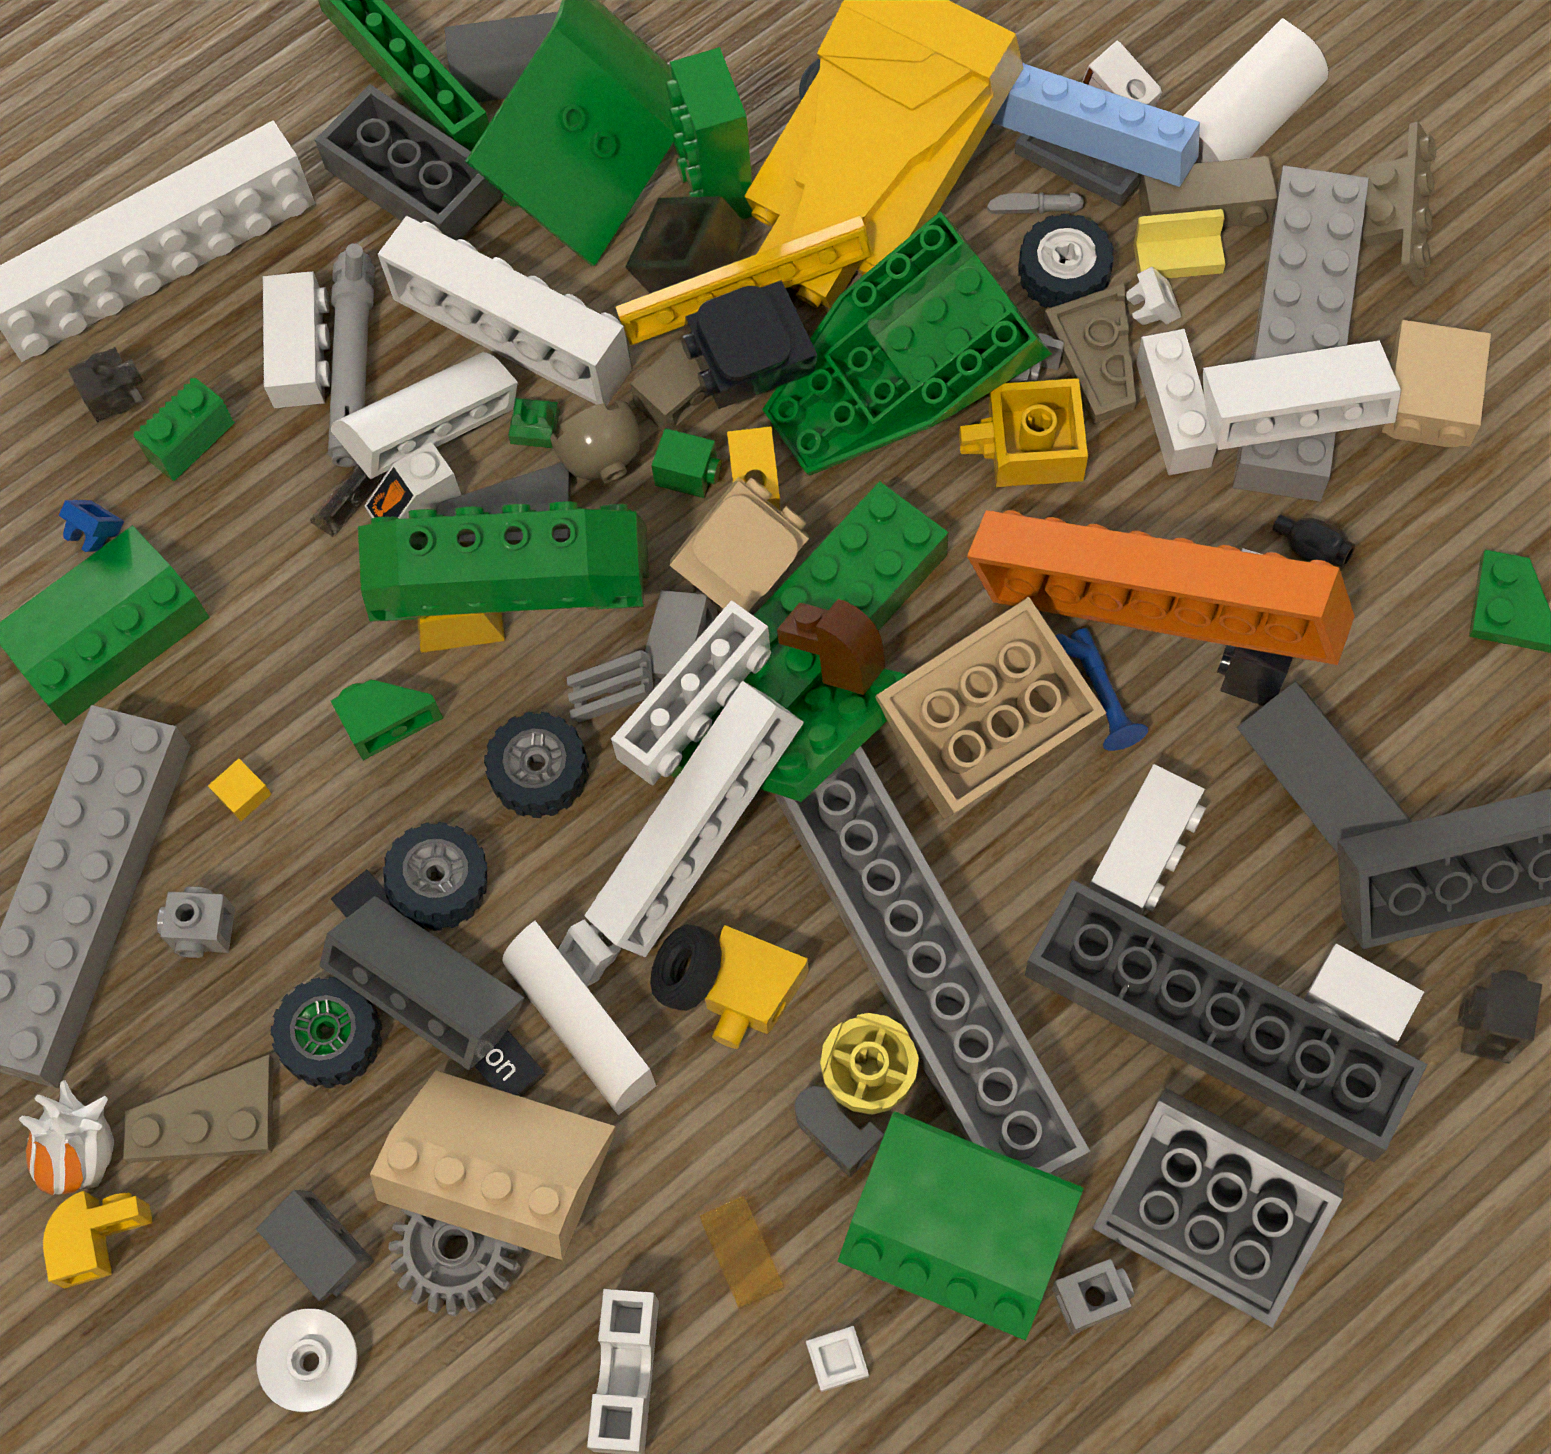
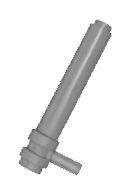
(352, 301)

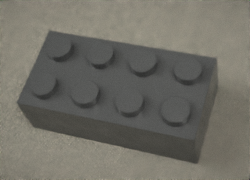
(405, 164)

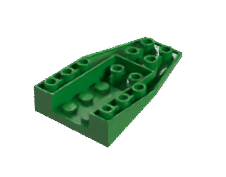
(904, 351)

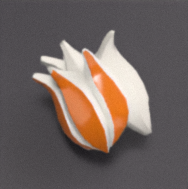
(68, 1143)

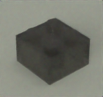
(685, 241)

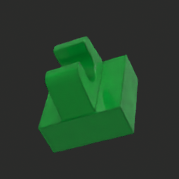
(533, 422)

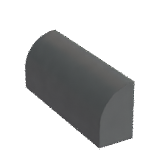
(494, 53)
(1320, 767)
(420, 981)

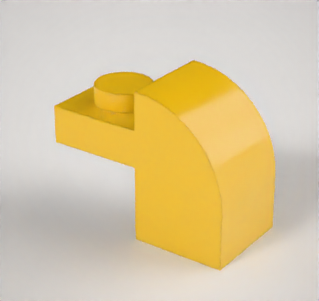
(78, 1231)

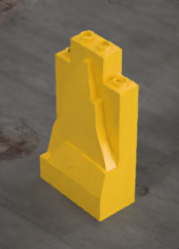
(883, 127)

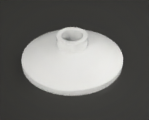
(283, 1353)

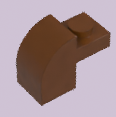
(843, 639)

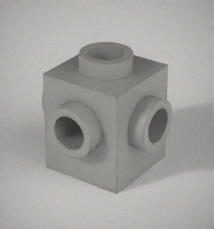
(196, 922)

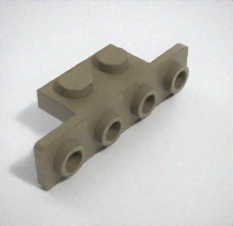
(1399, 203)

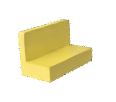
(1180, 243)

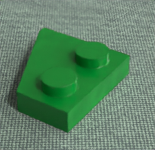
(1510, 603)

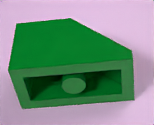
(383, 714)

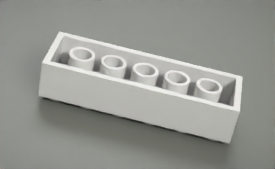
(506, 311)

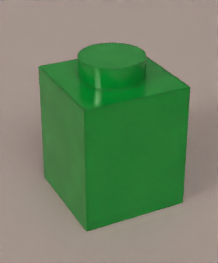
(685, 463)

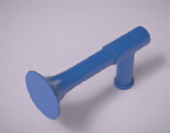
(1122, 730)

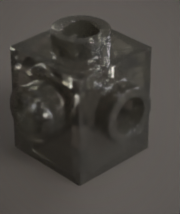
(107, 384)

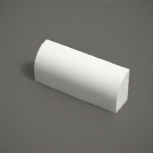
(1258, 94)
(1300, 395)
(427, 412)
(578, 1019)

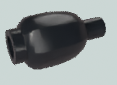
(1316, 540)

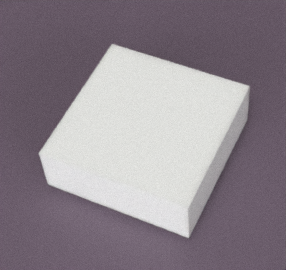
(837, 1359)

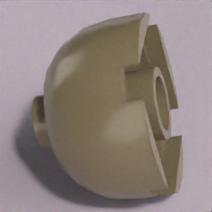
(599, 442)

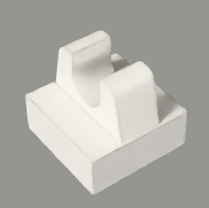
(1158, 298)
(587, 952)

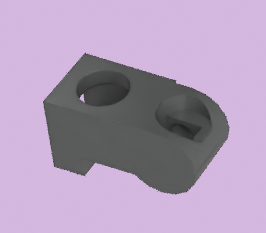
(833, 1131)

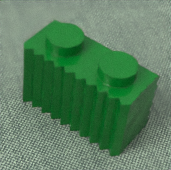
(183, 429)

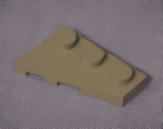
(1097, 350)
(207, 1119)

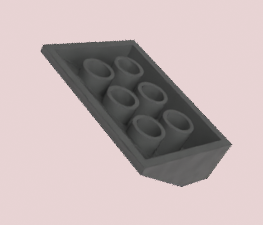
(1220, 1207)

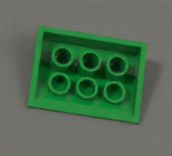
(100, 624)
(960, 1225)

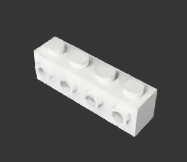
(692, 693)

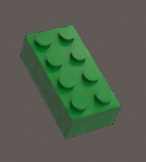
(710, 130)

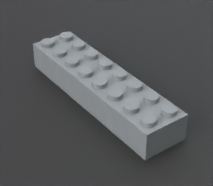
(1304, 309)
(81, 886)

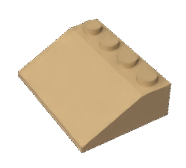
(988, 707)
(492, 1163)

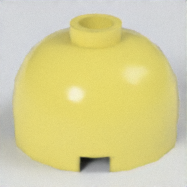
(869, 1063)

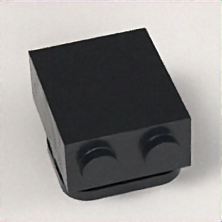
(747, 343)

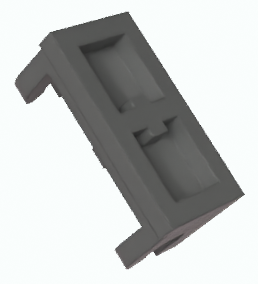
(314, 1244)

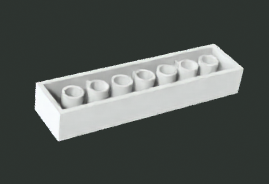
(150, 240)

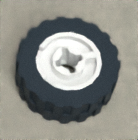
(1061, 238)

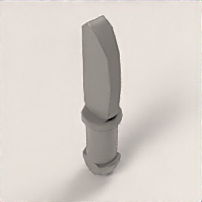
(1032, 203)

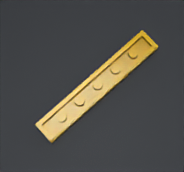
(789, 262)

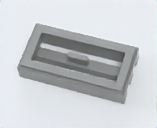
(608, 679)

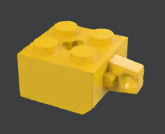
(1032, 433)

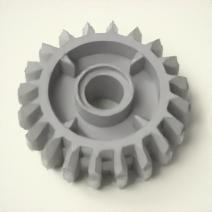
(449, 1278)

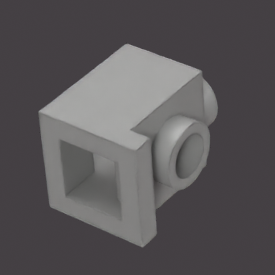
(1104, 1277)

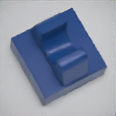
(92, 520)

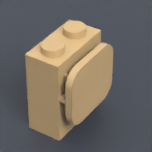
(1439, 382)
(740, 546)

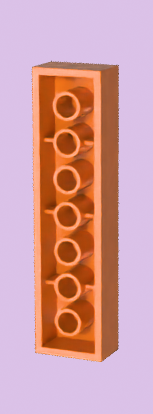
(1165, 585)

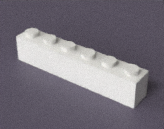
(693, 819)

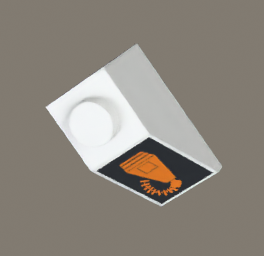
(414, 484)

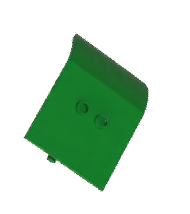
(580, 128)

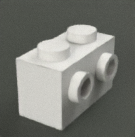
(1364, 995)

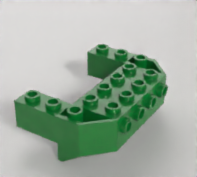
(422, 577)

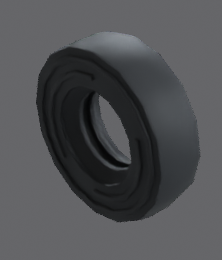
(701, 974)

